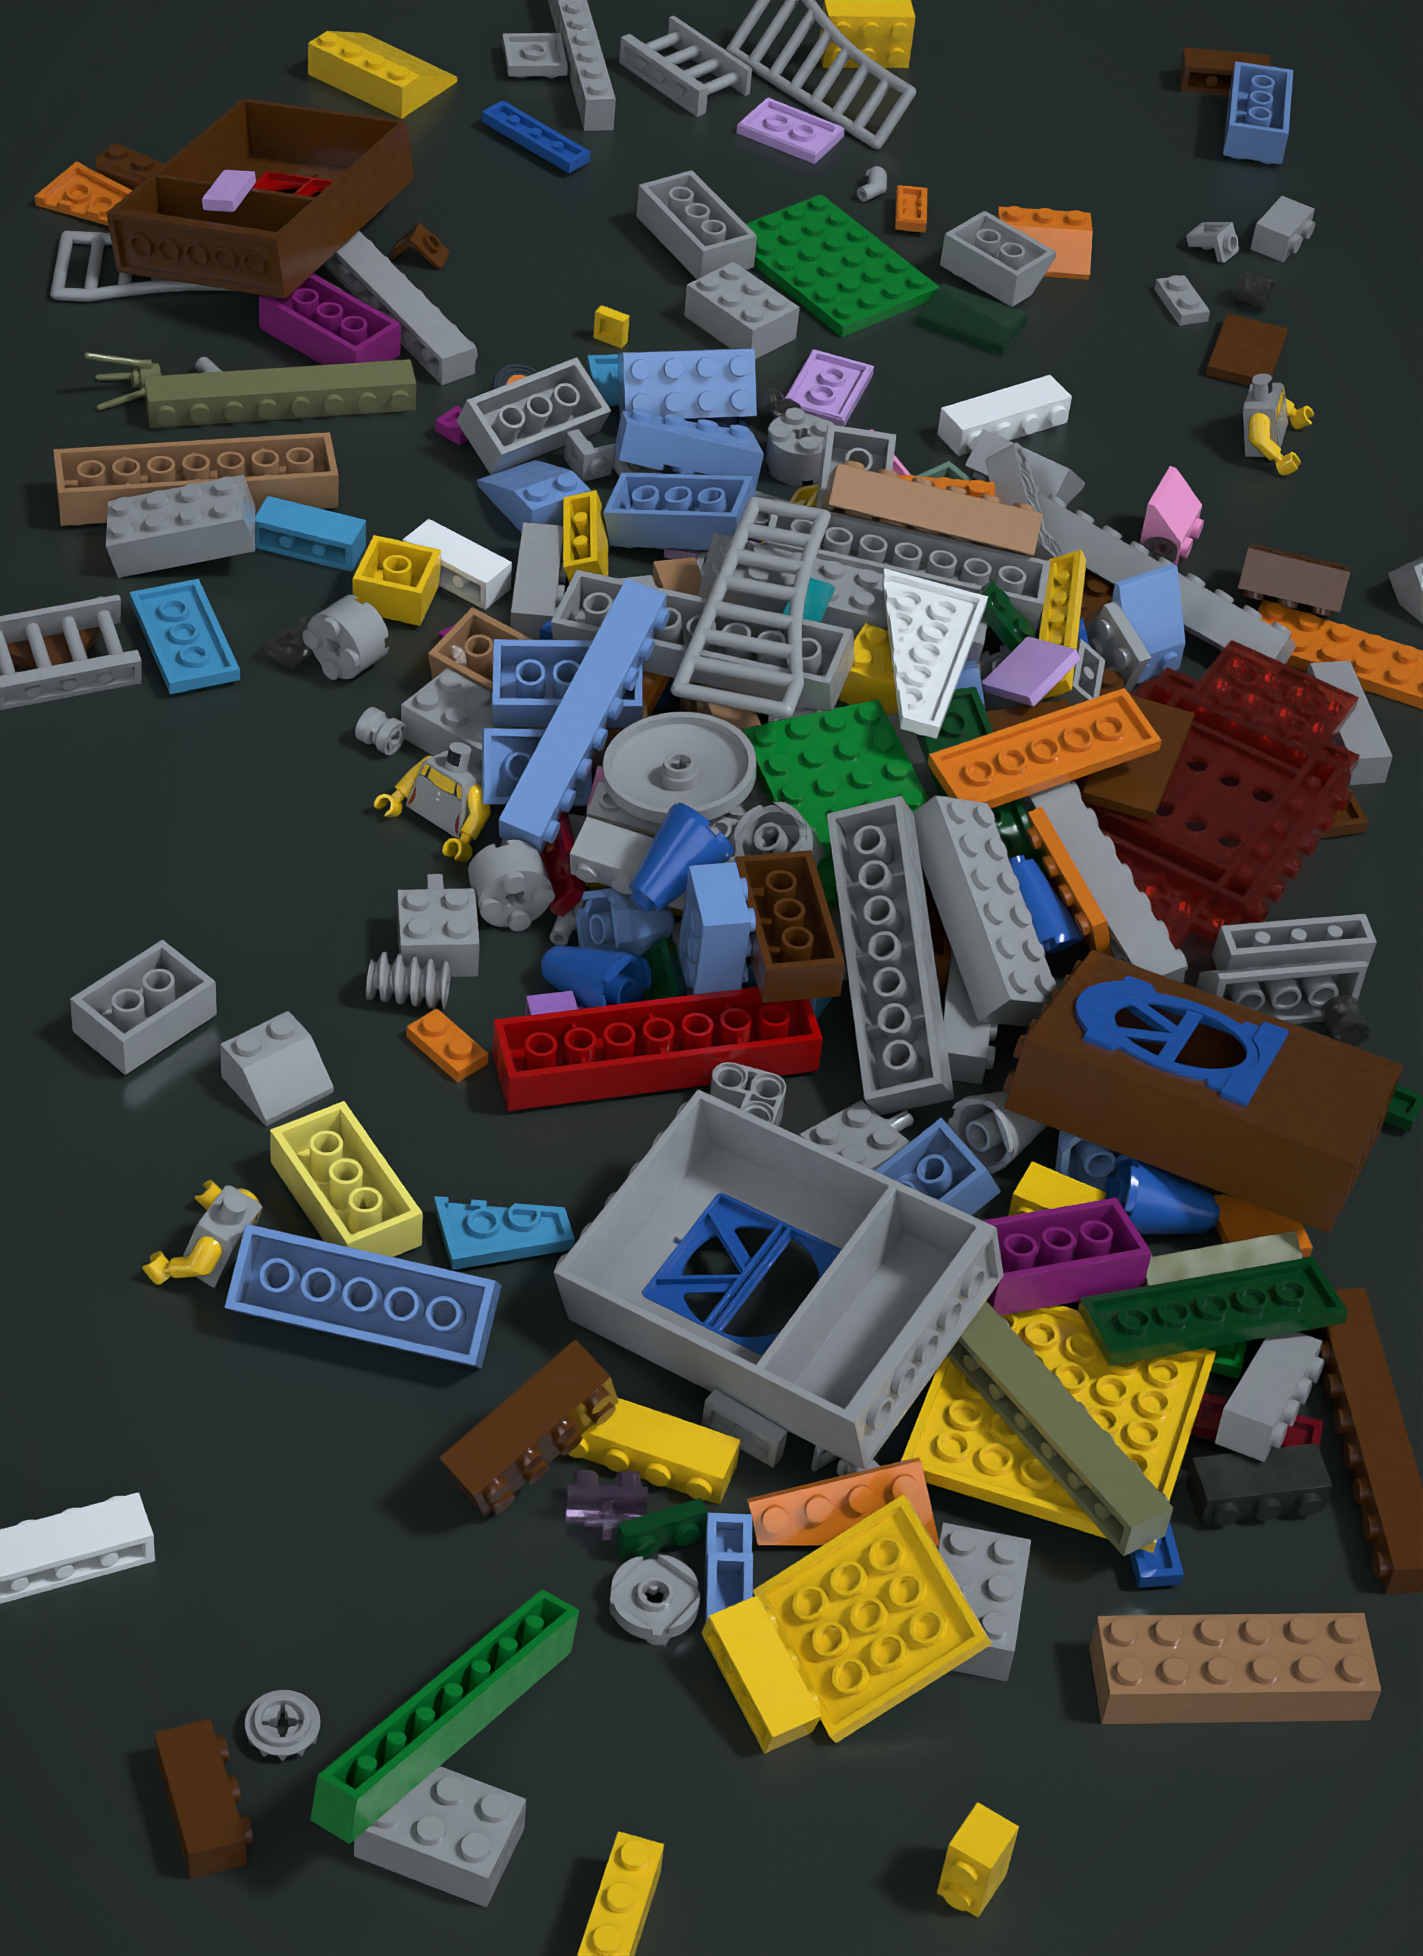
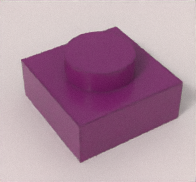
(449, 428)

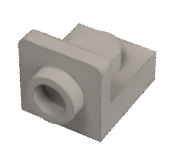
(1215, 235)
(585, 459)

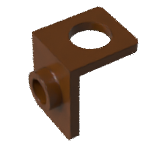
(425, 243)

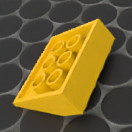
(375, 71)

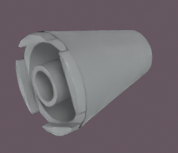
(991, 1131)

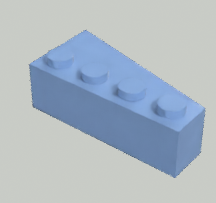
(687, 445)

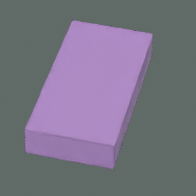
(228, 190)

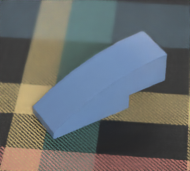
(727, 1561)

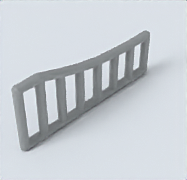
(847, 51)
(91, 291)
(793, 622)

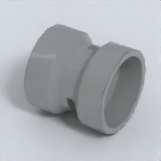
(381, 731)

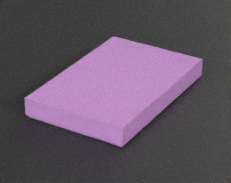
(790, 130)
(830, 386)

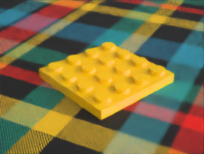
(873, 1617)

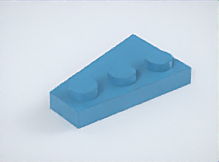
(491, 1234)

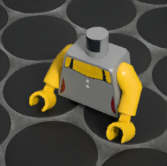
(1266, 422)
(446, 793)
(215, 1238)

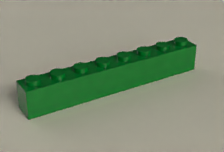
(443, 1716)

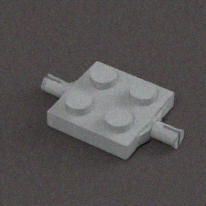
(861, 1134)

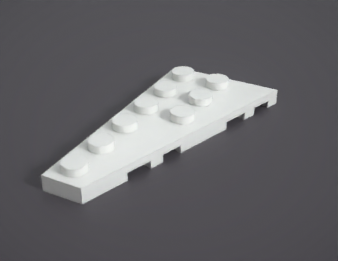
(929, 644)

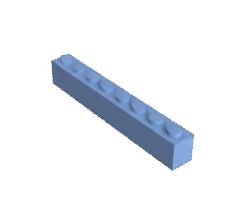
(584, 715)

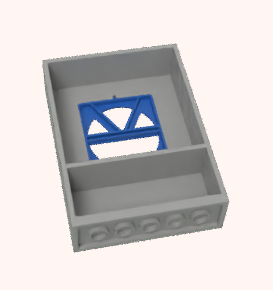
(889, 1298)

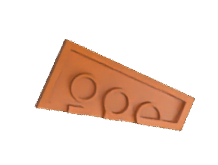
(82, 194)
(1070, 882)
(831, 1506)

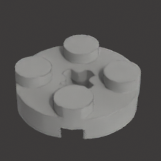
(654, 1620)

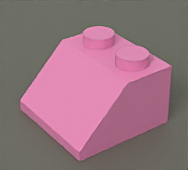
(1173, 514)

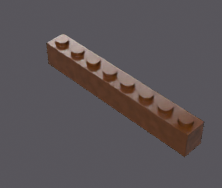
(1375, 1444)

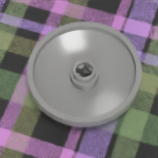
(679, 760)

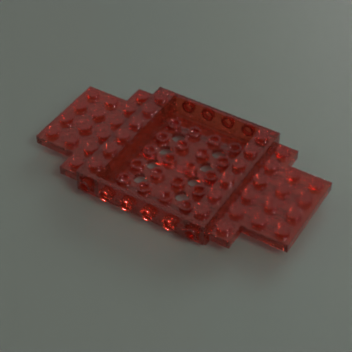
(1275, 737)

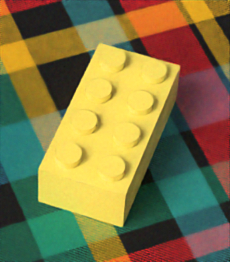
(345, 1183)

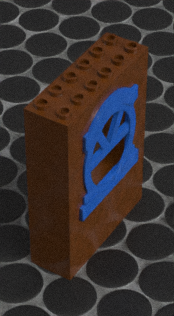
(1258, 1117)

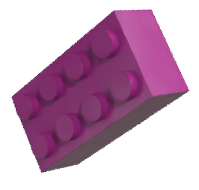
(330, 325)
(1067, 1255)

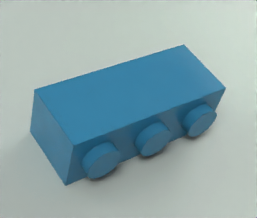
(310, 533)

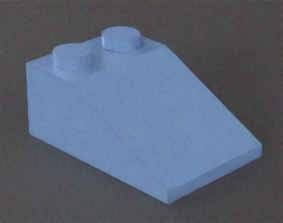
(532, 492)
(1155, 613)
(505, 759)
(943, 1169)

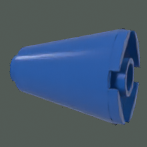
(679, 843)
(1050, 917)
(596, 975)
(1160, 1201)

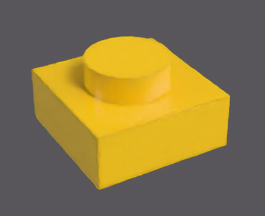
(611, 326)

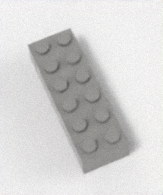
(983, 911)

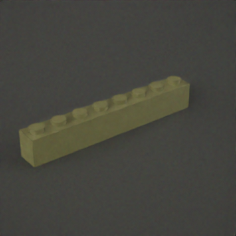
(279, 393)
(1061, 1433)

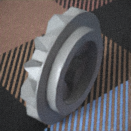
(264, 1717)

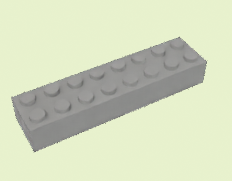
(928, 557)
(855, 600)
(825, 647)
(890, 957)

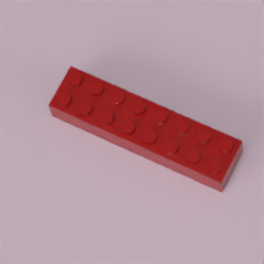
(649, 1046)

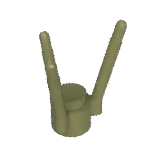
(136, 375)

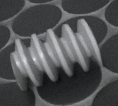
(408, 980)

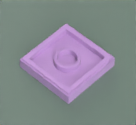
(1030, 671)

